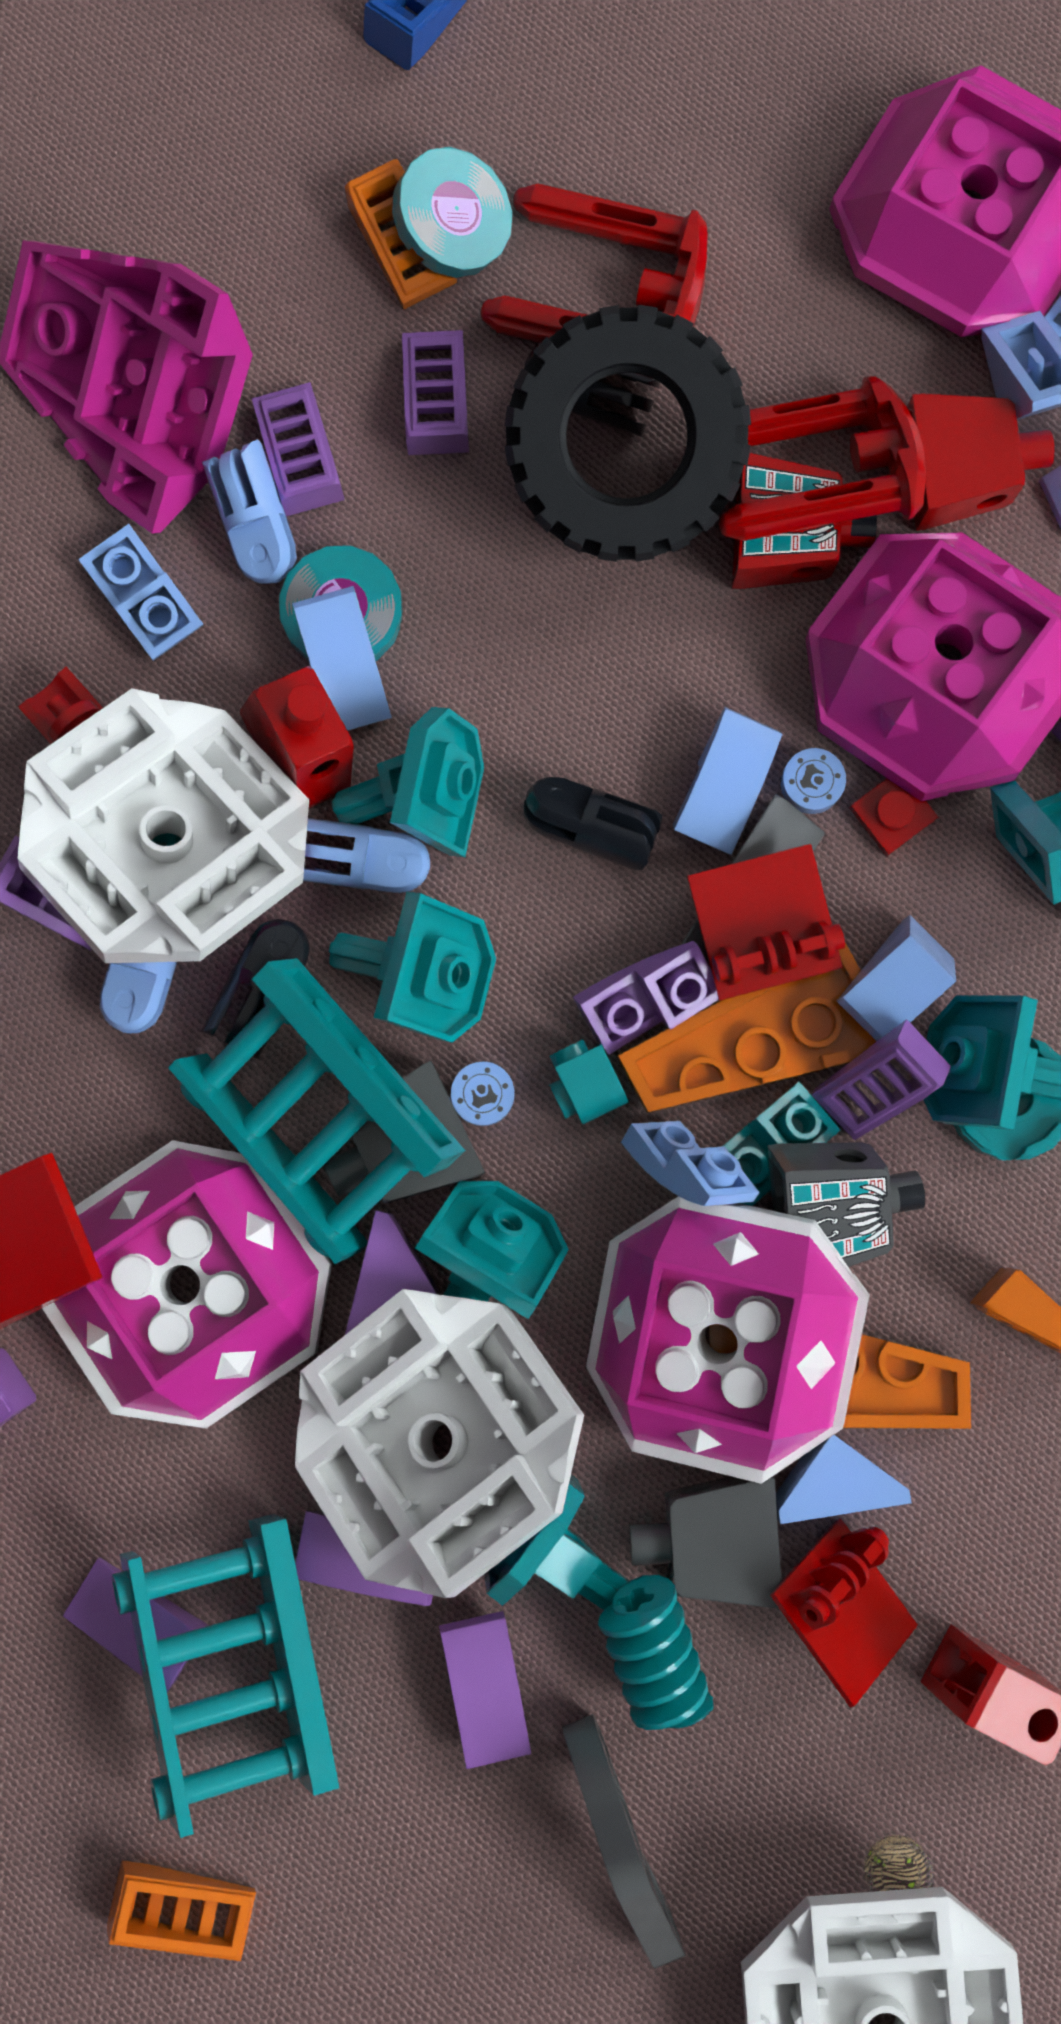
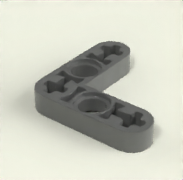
(619, 1845)

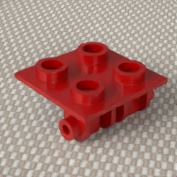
(765, 922)
(846, 1607)

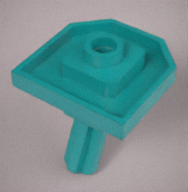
(427, 787)
(431, 970)
(989, 1060)
(495, 1245)
(559, 1559)

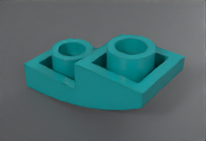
(789, 1119)

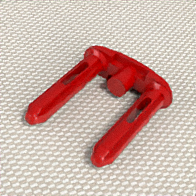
(613, 221)
(889, 442)

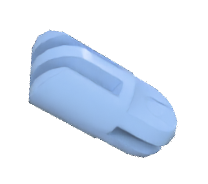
(252, 513)
(378, 860)
(135, 994)

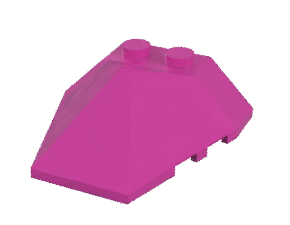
(131, 367)

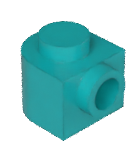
(586, 1082)

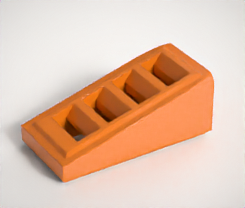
(371, 205)
(1021, 1305)
(174, 1938)

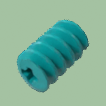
(655, 1655)

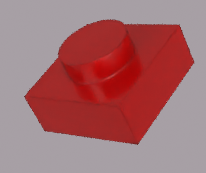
(892, 815)

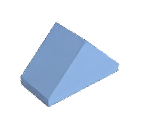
(1025, 363)
(899, 980)
(836, 1482)

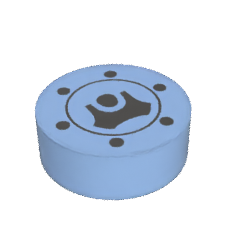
(813, 780)
(482, 1093)

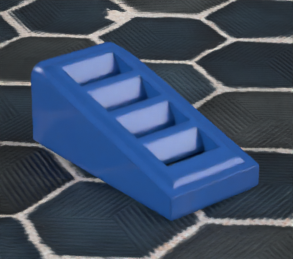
(401, 33)

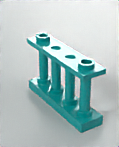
(374, 1095)
(289, 1688)

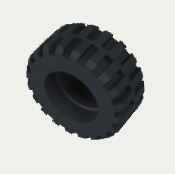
(714, 414)

